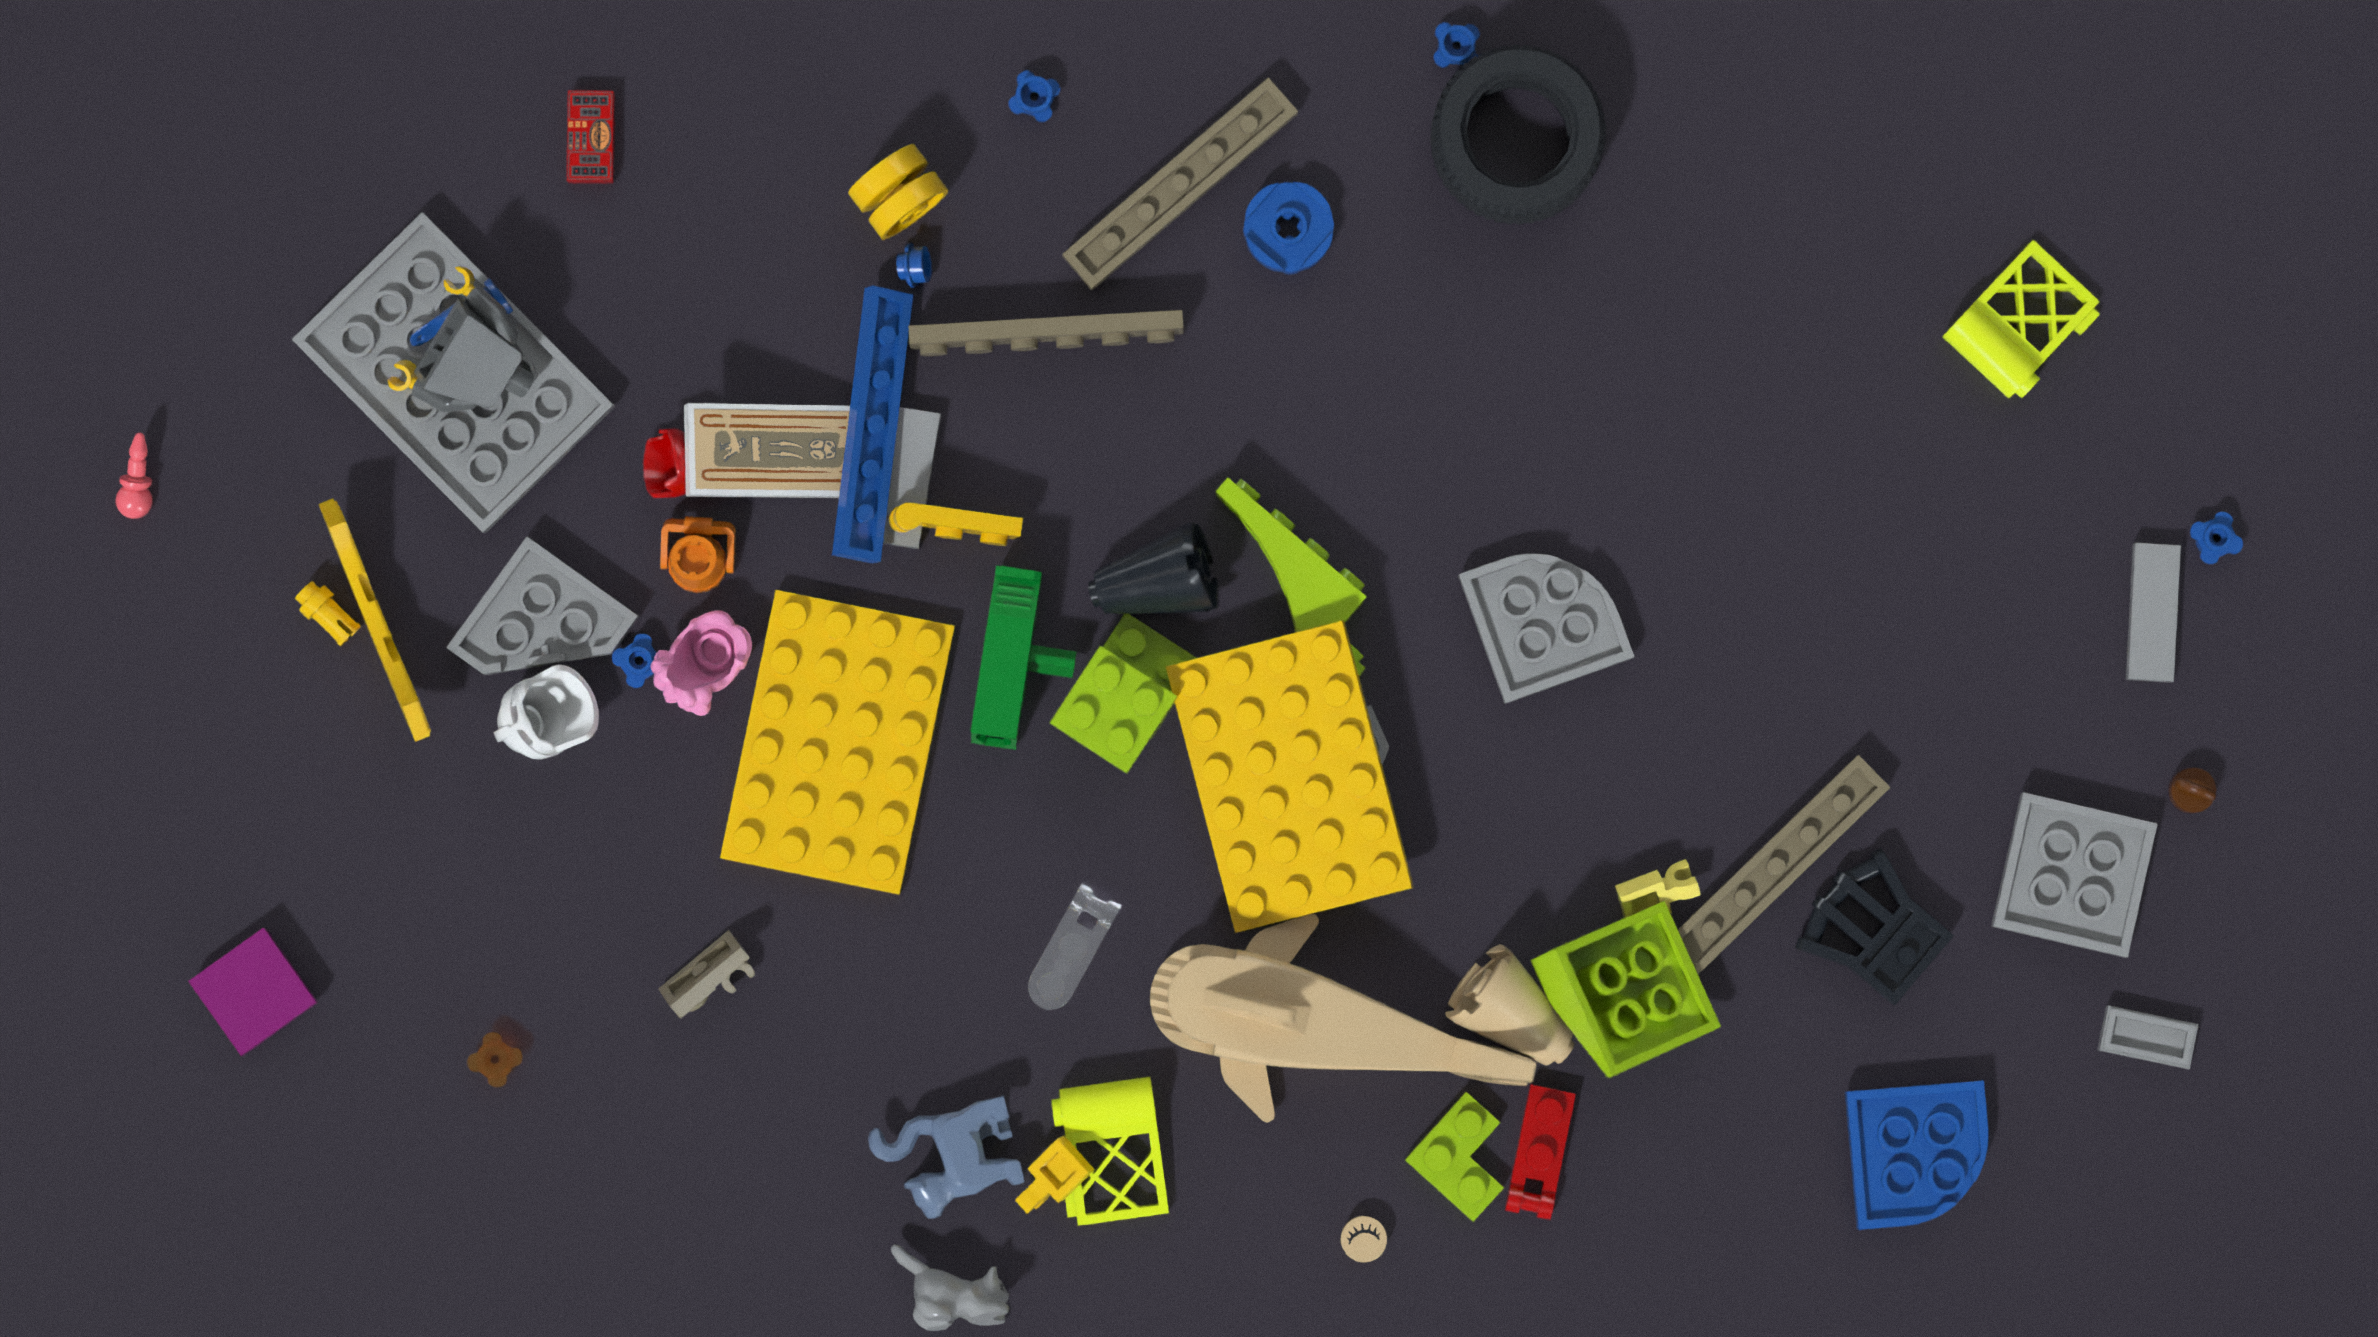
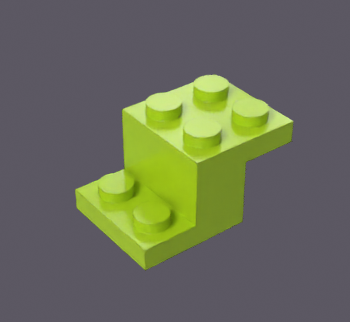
(1122, 694)

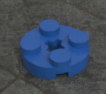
(1285, 201)

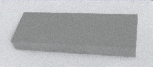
(911, 469)
(2153, 612)

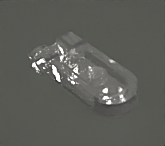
(1070, 950)

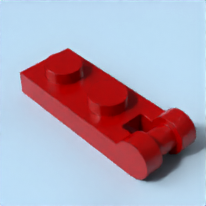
(1540, 1150)

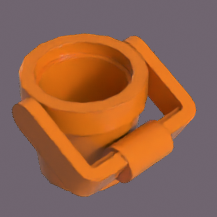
(698, 559)

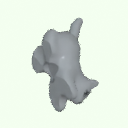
(944, 1297)

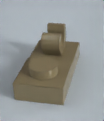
(698, 979)

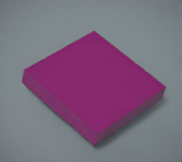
(253, 991)

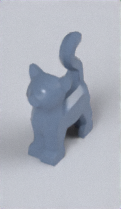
(961, 1150)

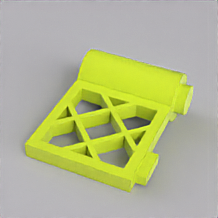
(1997, 347)
(1105, 1113)

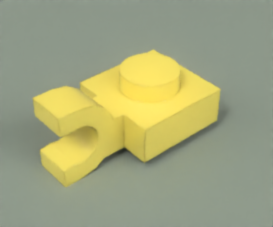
(1652, 889)

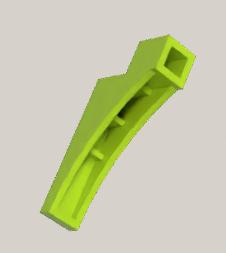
(1311, 585)

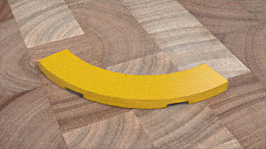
(374, 619)

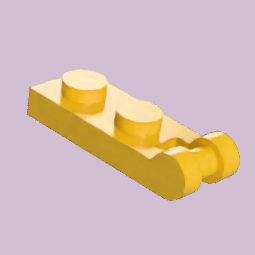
(952, 523)

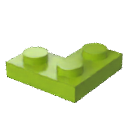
(1446, 1160)

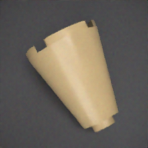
(1510, 1009)

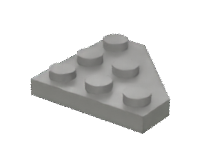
(540, 617)

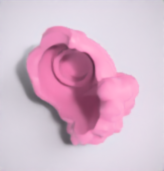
(702, 661)

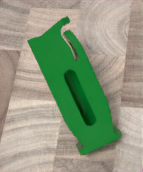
(1010, 656)

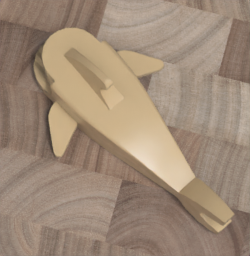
(1267, 1012)

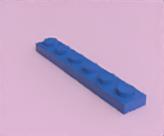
(872, 424)

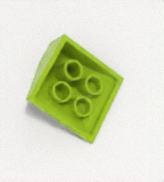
(1628, 990)

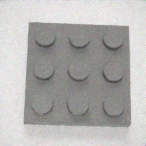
(2074, 875)

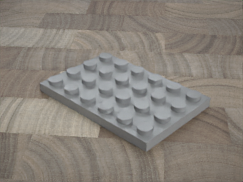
(476, 455)

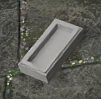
(2147, 1037)

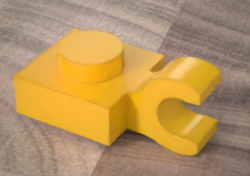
(1056, 1175)

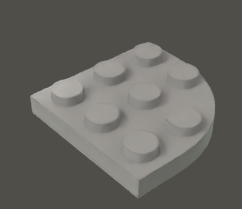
(1543, 622)

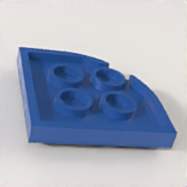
(1914, 1150)

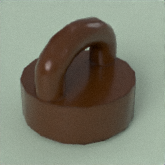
(2192, 790)

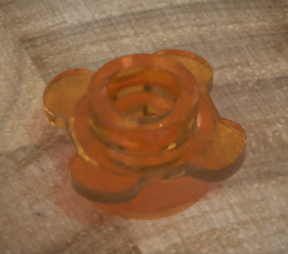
(482, 1062)

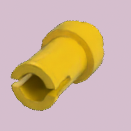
(319, 604)

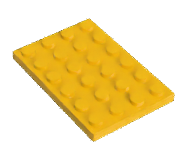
(837, 742)
(1289, 776)

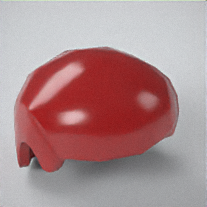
(665, 464)

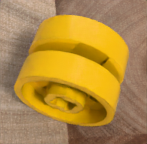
(897, 191)

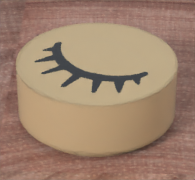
(1363, 1239)

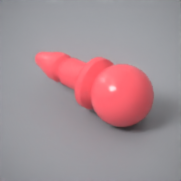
(134, 497)

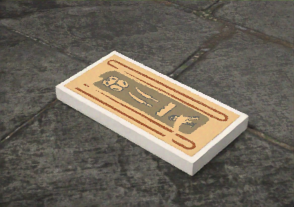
(764, 450)

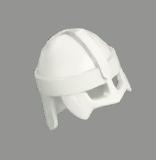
(547, 713)

